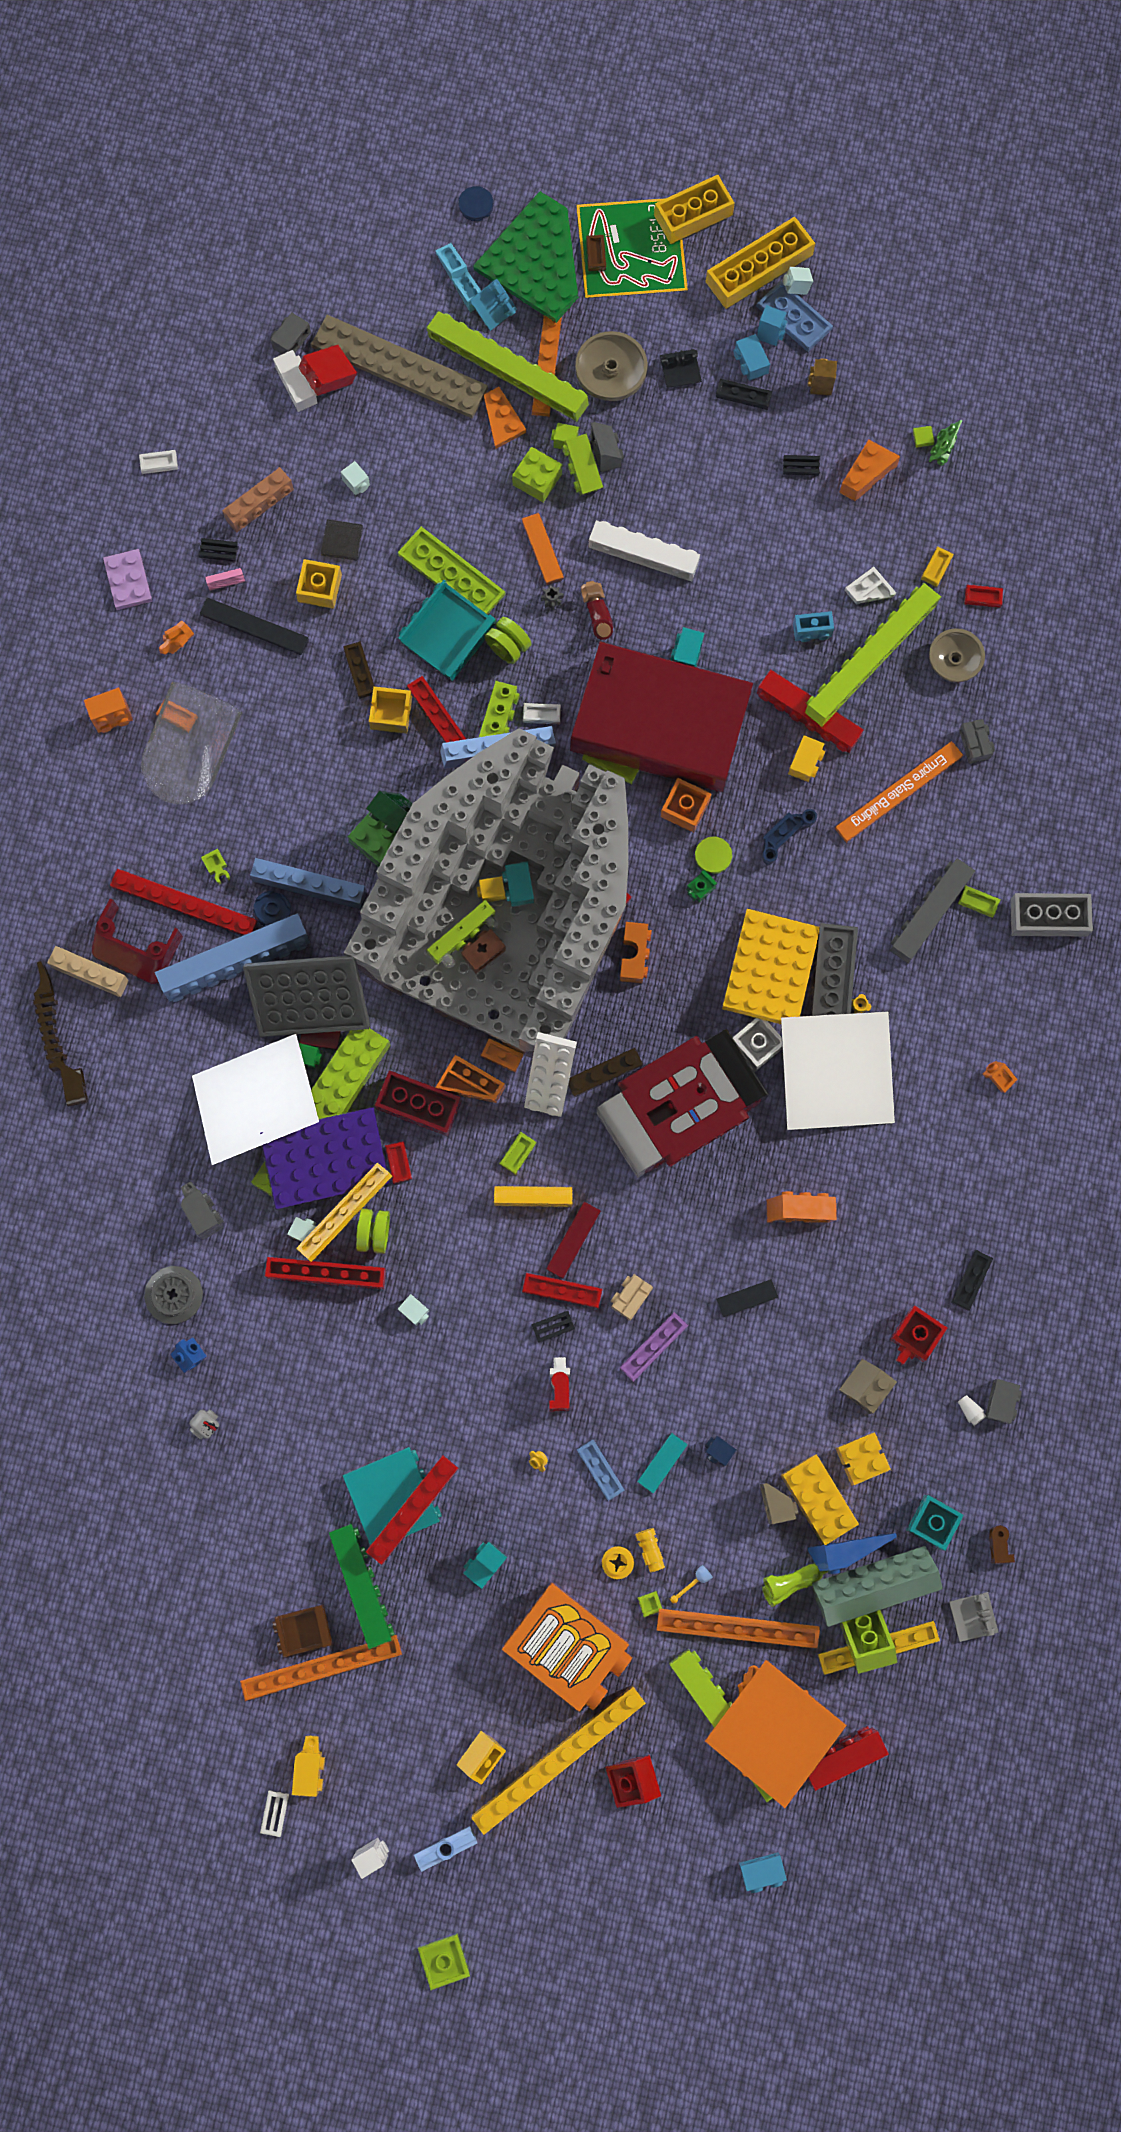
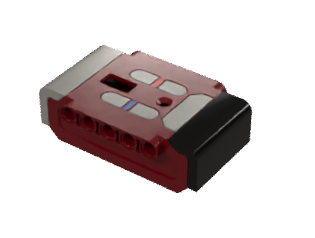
(682, 1102)

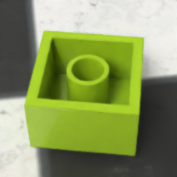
(537, 474)

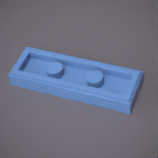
(600, 1470)

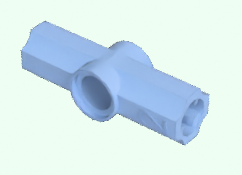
(434, 1855)

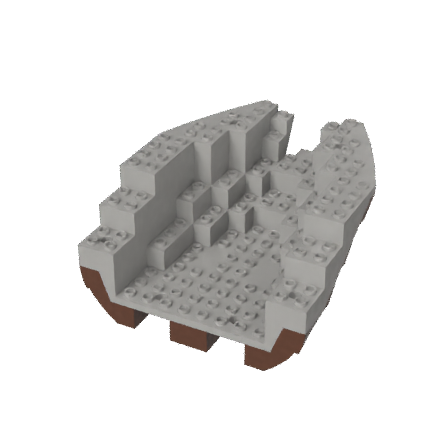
(466, 830)

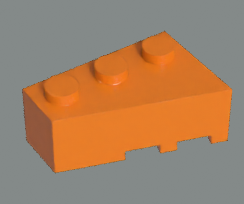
(868, 469)
(469, 1081)
(801, 1208)

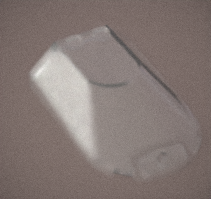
(188, 744)

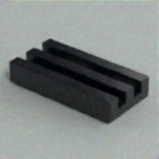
(801, 461)
(233, 548)
(542, 1322)

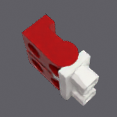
(560, 1384)

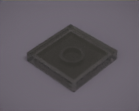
(341, 540)

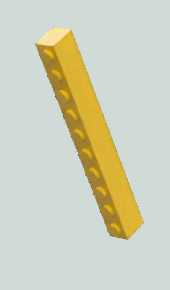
(557, 1759)

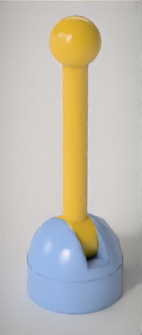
(702, 1576)

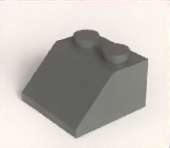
(605, 447)

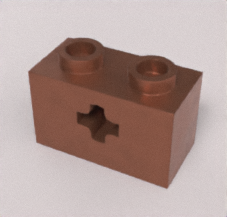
(479, 960)

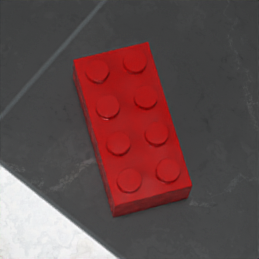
(848, 1757)

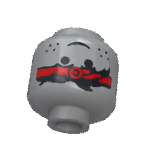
(204, 1424)

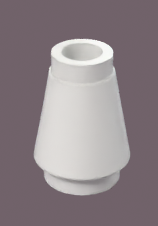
(972, 1411)

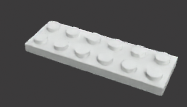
(550, 1074)

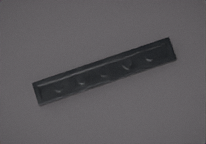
(254, 626)

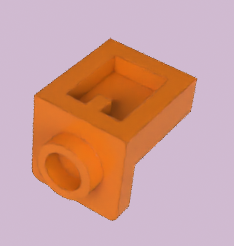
(1000, 1075)

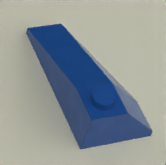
(842, 1555)

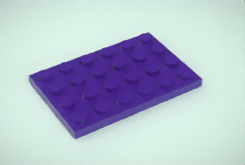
(323, 1158)

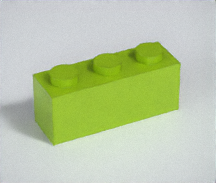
(582, 464)

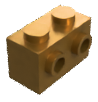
(822, 377)

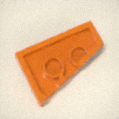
(502, 417)

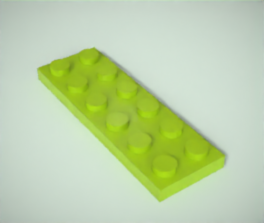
(441, 563)

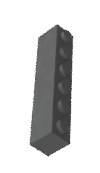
(932, 910)

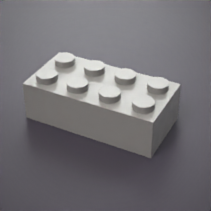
(1051, 914)

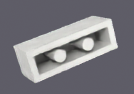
(295, 382)
(370, 1857)

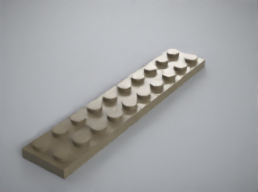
(402, 366)

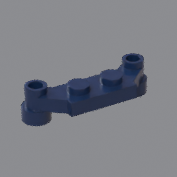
(784, 831)

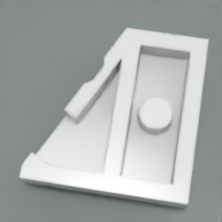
(869, 588)

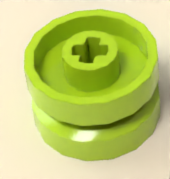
(508, 640)
(369, 1230)

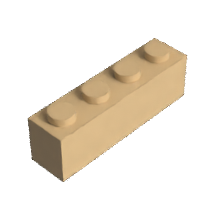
(88, 971)

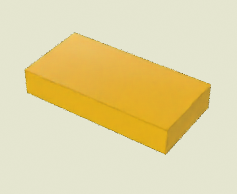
(937, 566)

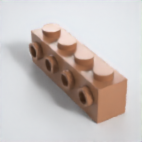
(258, 500)

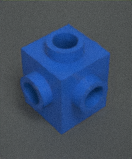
(188, 1354)

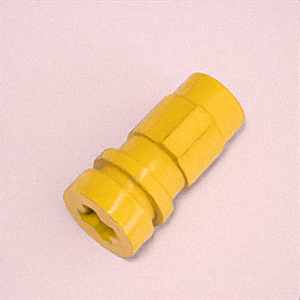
(651, 1551)

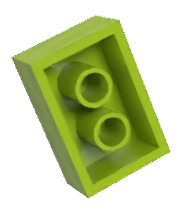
(869, 1642)

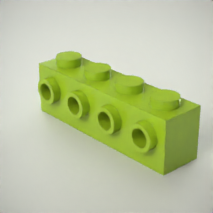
(500, 709)

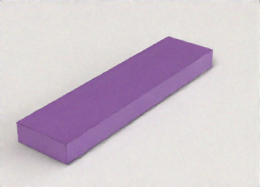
(653, 1347)

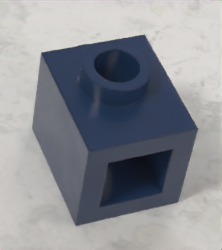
(719, 1451)

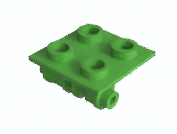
(945, 443)

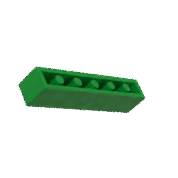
(361, 1586)

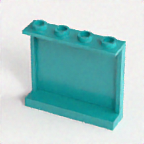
(446, 630)
(382, 1490)

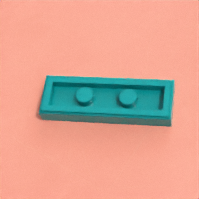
(662, 1463)

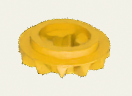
(622, 1571)

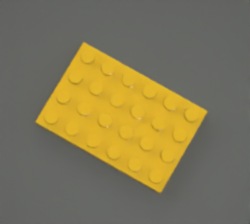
(771, 967)

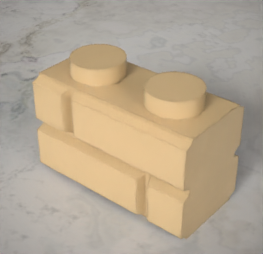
(631, 1297)

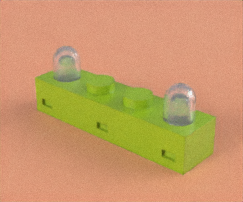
(456, 936)

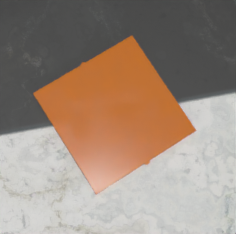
(775, 1733)

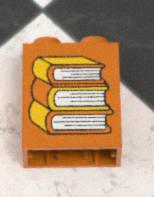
(568, 1648)

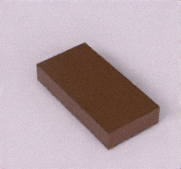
(596, 252)

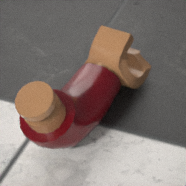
(599, 613)

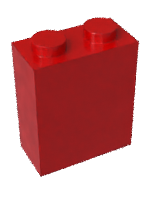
(327, 369)

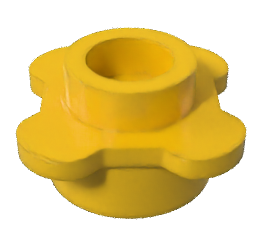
(861, 999)
(538, 1460)

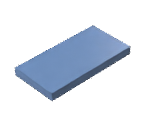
(803, 323)

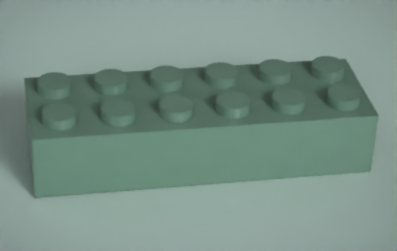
(877, 1586)

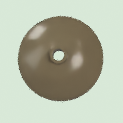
(961, 646)

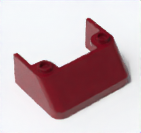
(127, 957)

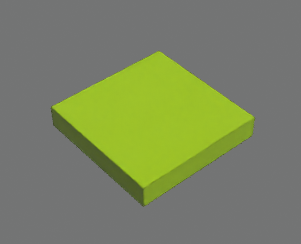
(444, 1961)

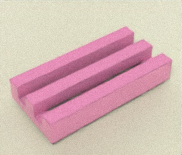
(225, 579)

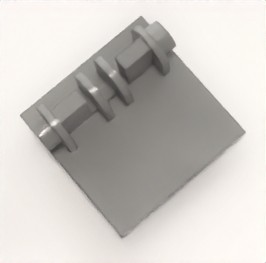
(973, 1617)

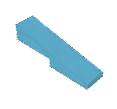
(458, 274)

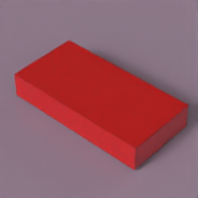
(983, 596)
(398, 1162)

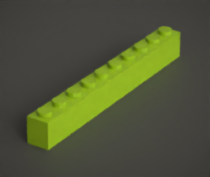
(508, 366)
(872, 655)

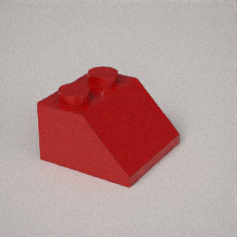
(633, 1781)

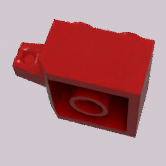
(911, 1345)

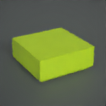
(923, 436)
(649, 1603)

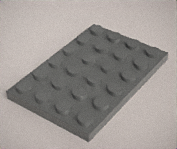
(306, 996)

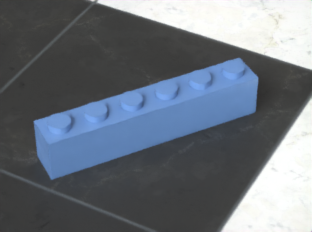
(308, 883)

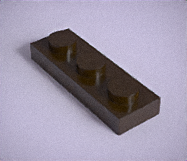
(359, 669)

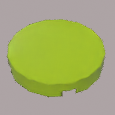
(713, 855)

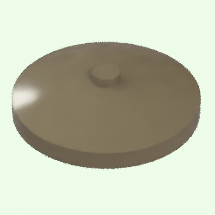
(611, 366)

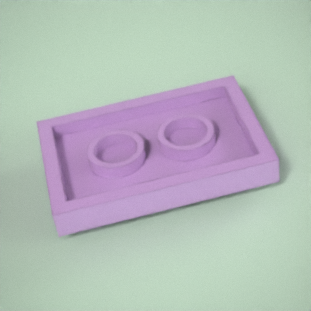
(127, 579)

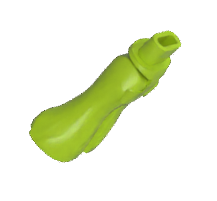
(781, 1587)

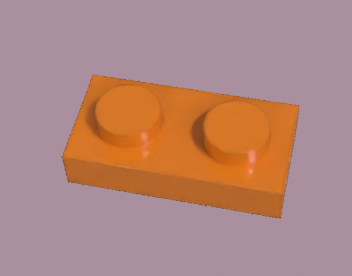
(502, 1055)

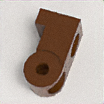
(998, 1545)

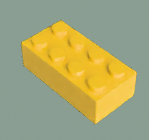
(694, 209)
(819, 1499)

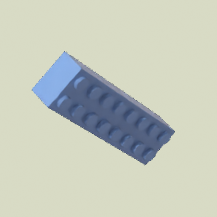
(229, 958)

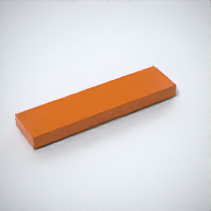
(542, 549)

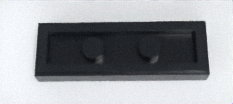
(743, 394)
(972, 1280)
(747, 1298)

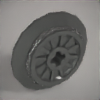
(180, 1308)

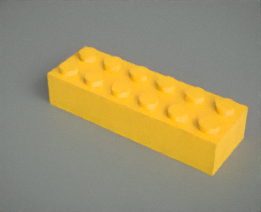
(760, 262)

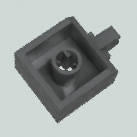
(200, 1211)

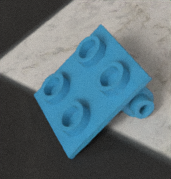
(493, 304)

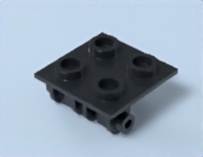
(680, 368)

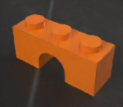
(637, 936)

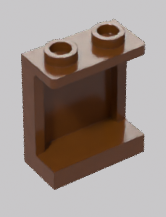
(302, 1631)

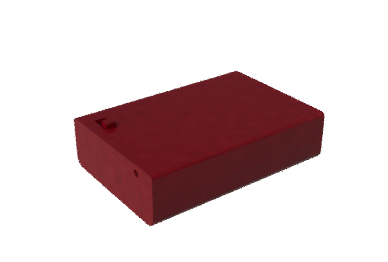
(660, 716)

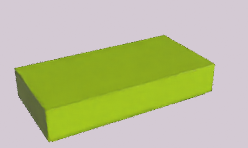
(979, 901)
(518, 1153)

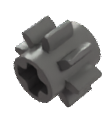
(552, 591)

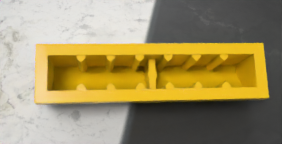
(533, 1196)

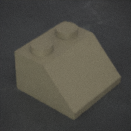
(867, 1386)
(777, 1505)

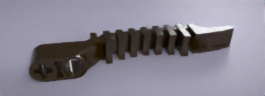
(72, 1079)

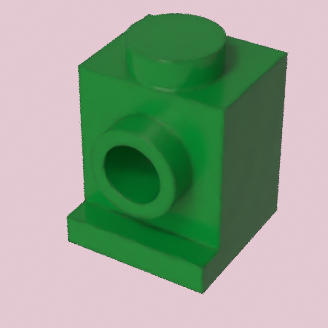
(699, 894)

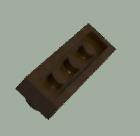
(604, 1072)

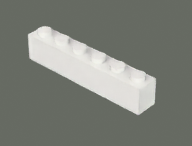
(644, 550)

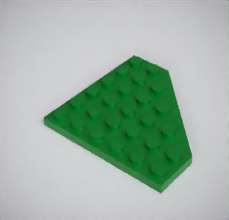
(535, 258)

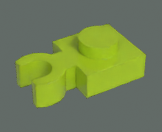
(215, 864)

